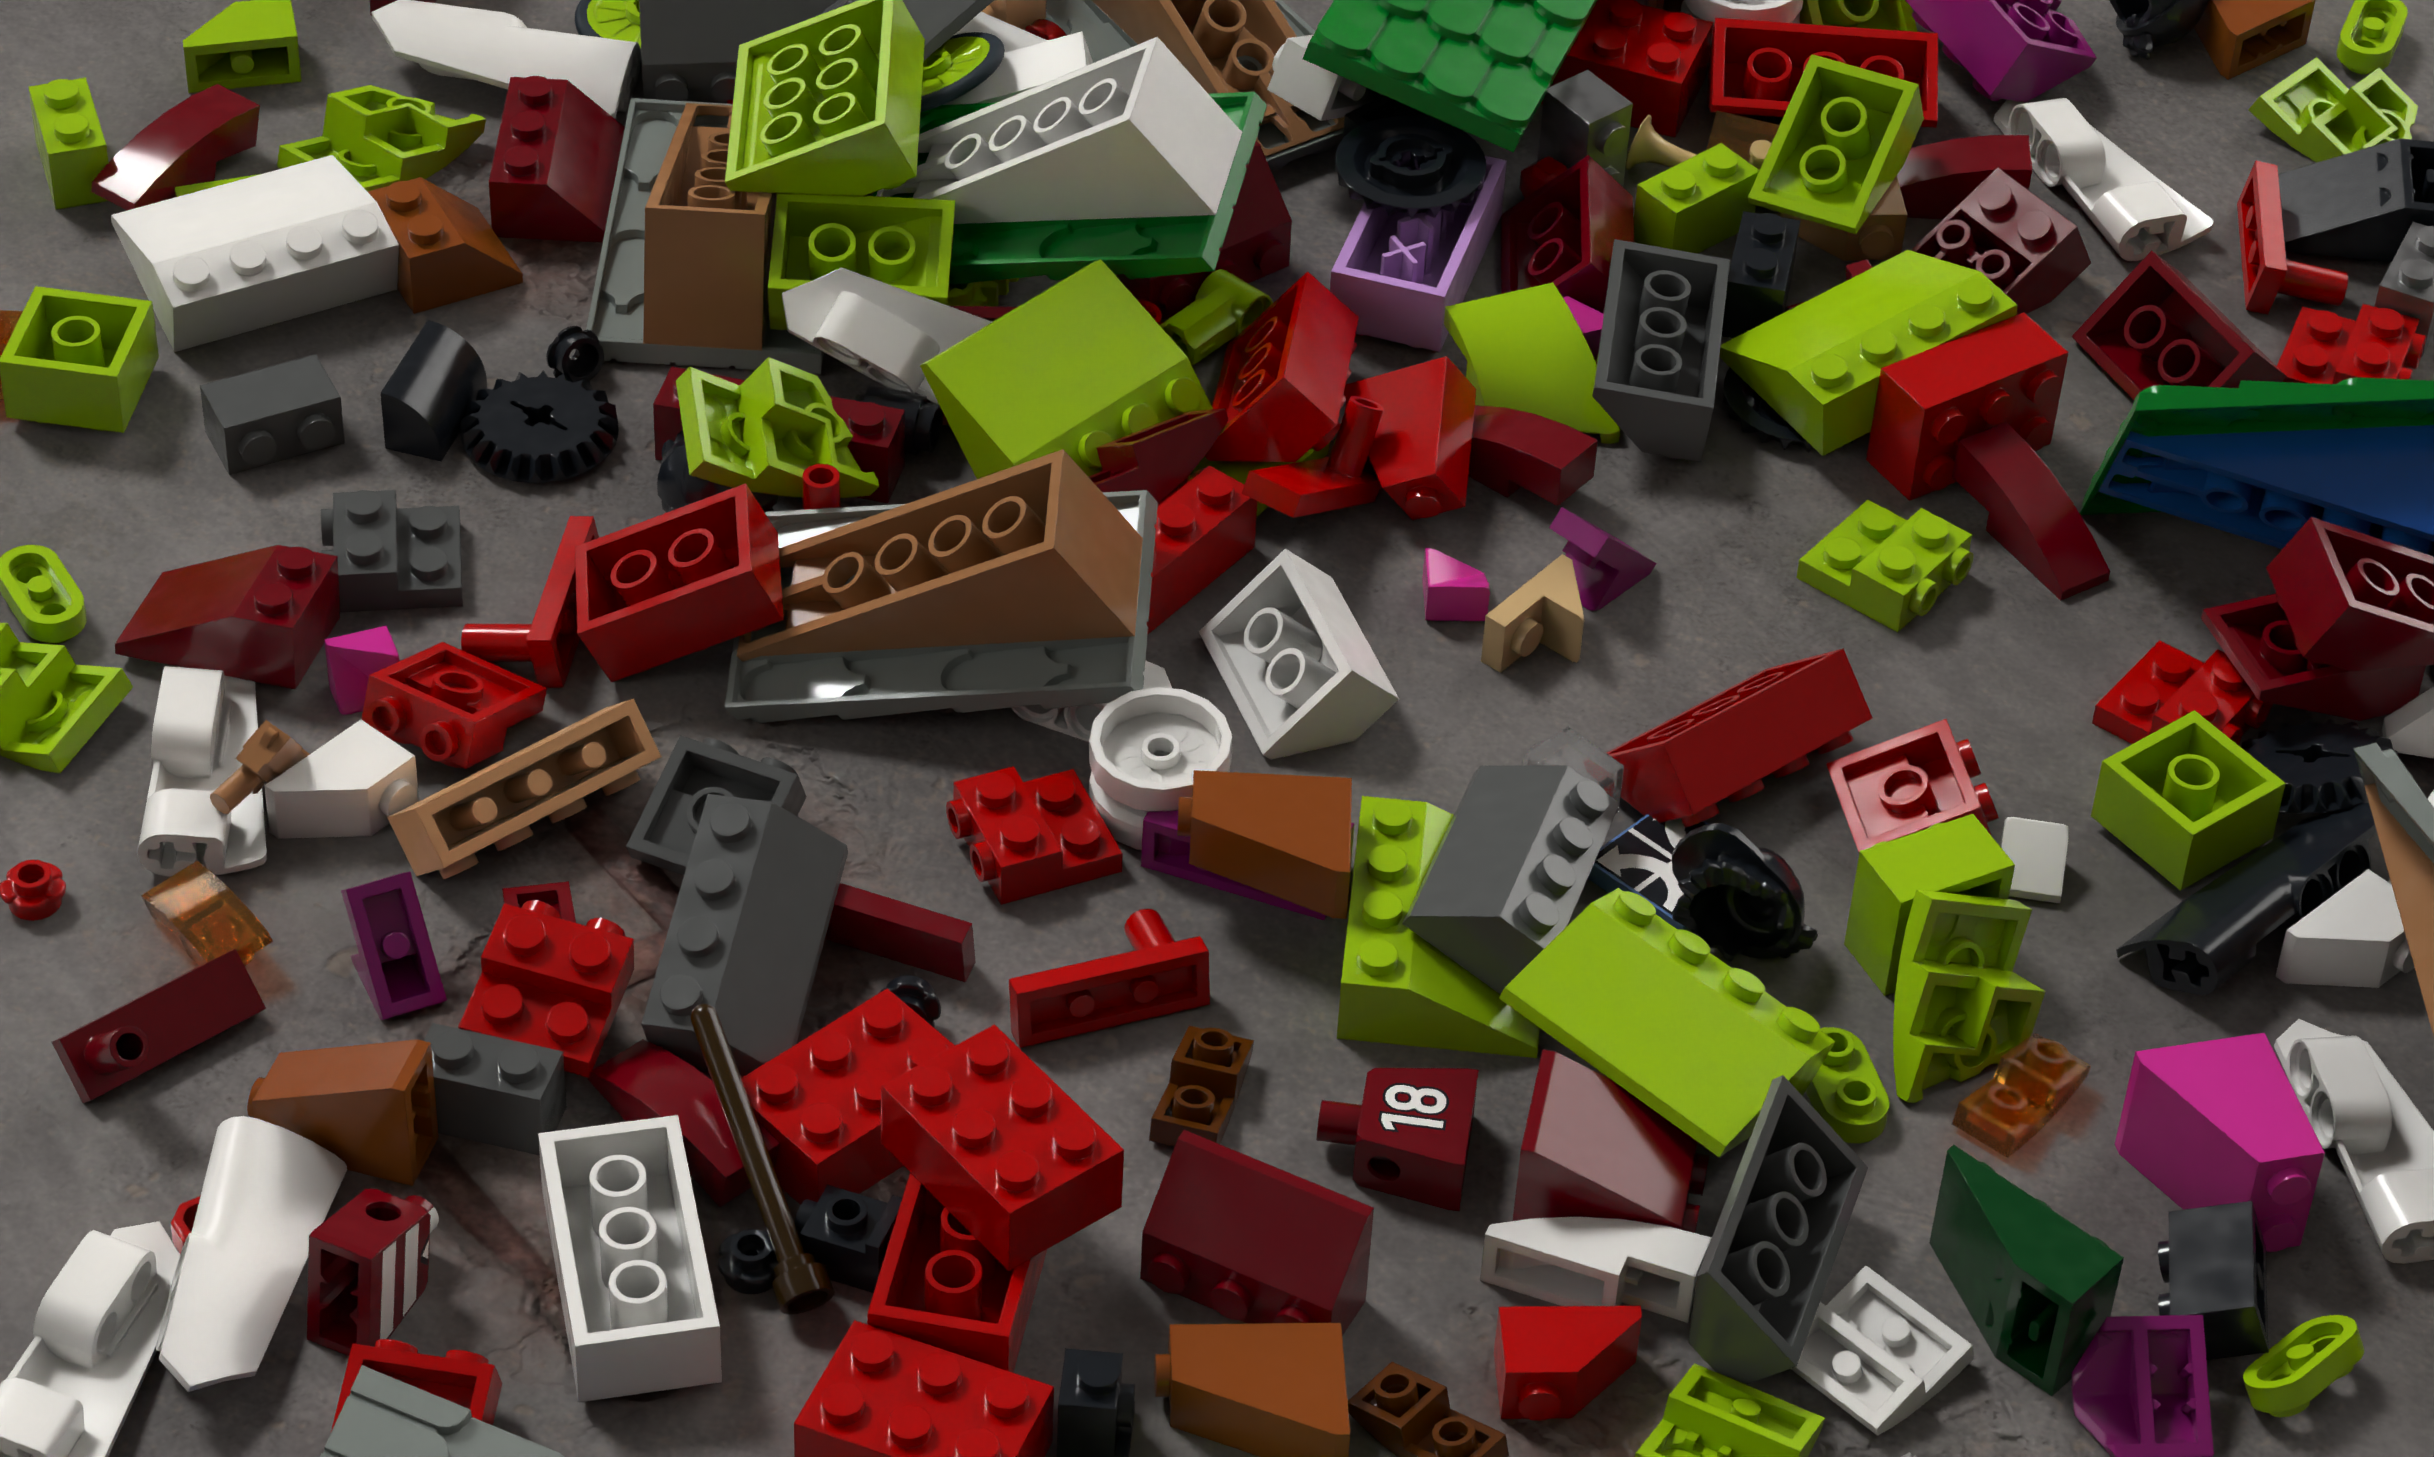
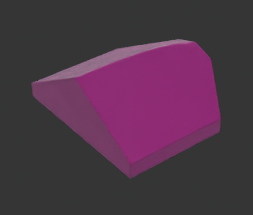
(2146, 1387)

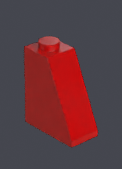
(1422, 435)

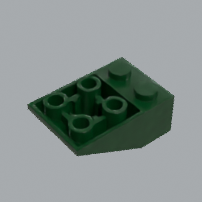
(2022, 1271)

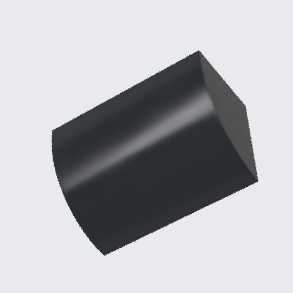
(430, 393)

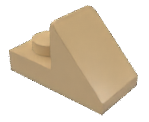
(1539, 612)

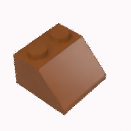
(443, 246)

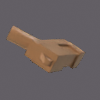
(263, 759)

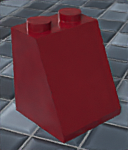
(1603, 1153)

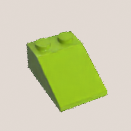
(1838, 144)
(875, 236)

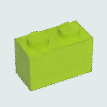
(68, 140)
(1695, 201)

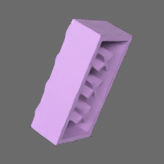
(1407, 270)

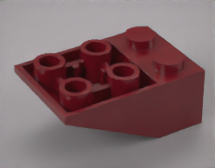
(2011, 240)

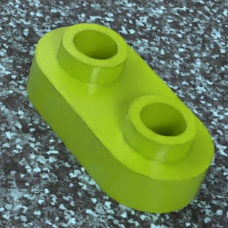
(2371, 34)
(42, 594)
(1849, 1076)
(2303, 1365)

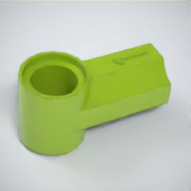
(1219, 313)

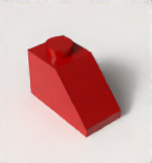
(1561, 1356)

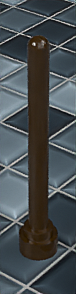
(799, 1280)

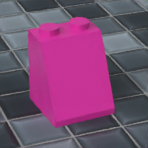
(2223, 1129)

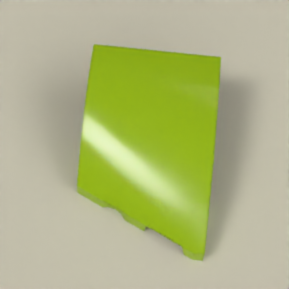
(2328, 119)
(385, 137)
(1530, 357)
(766, 431)
(51, 702)
(1958, 989)

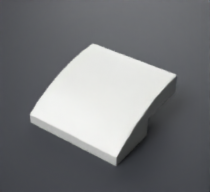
(1879, 1352)

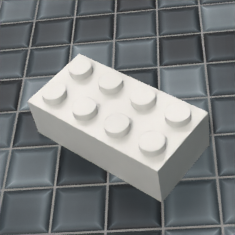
(629, 1258)

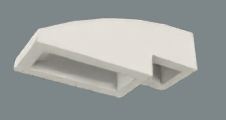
(1596, 1262)

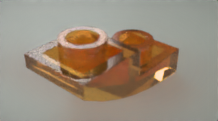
(206, 915)
(2023, 1095)

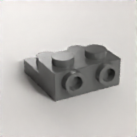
(393, 554)
(694, 770)

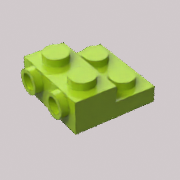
(1888, 563)

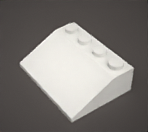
(259, 251)

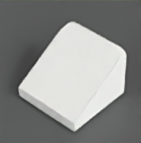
(2038, 857)

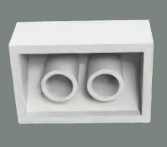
(1297, 661)

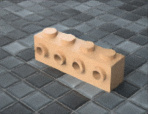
(524, 787)

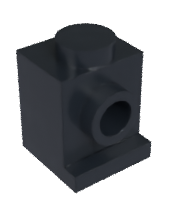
(848, 1234)
(1094, 1406)

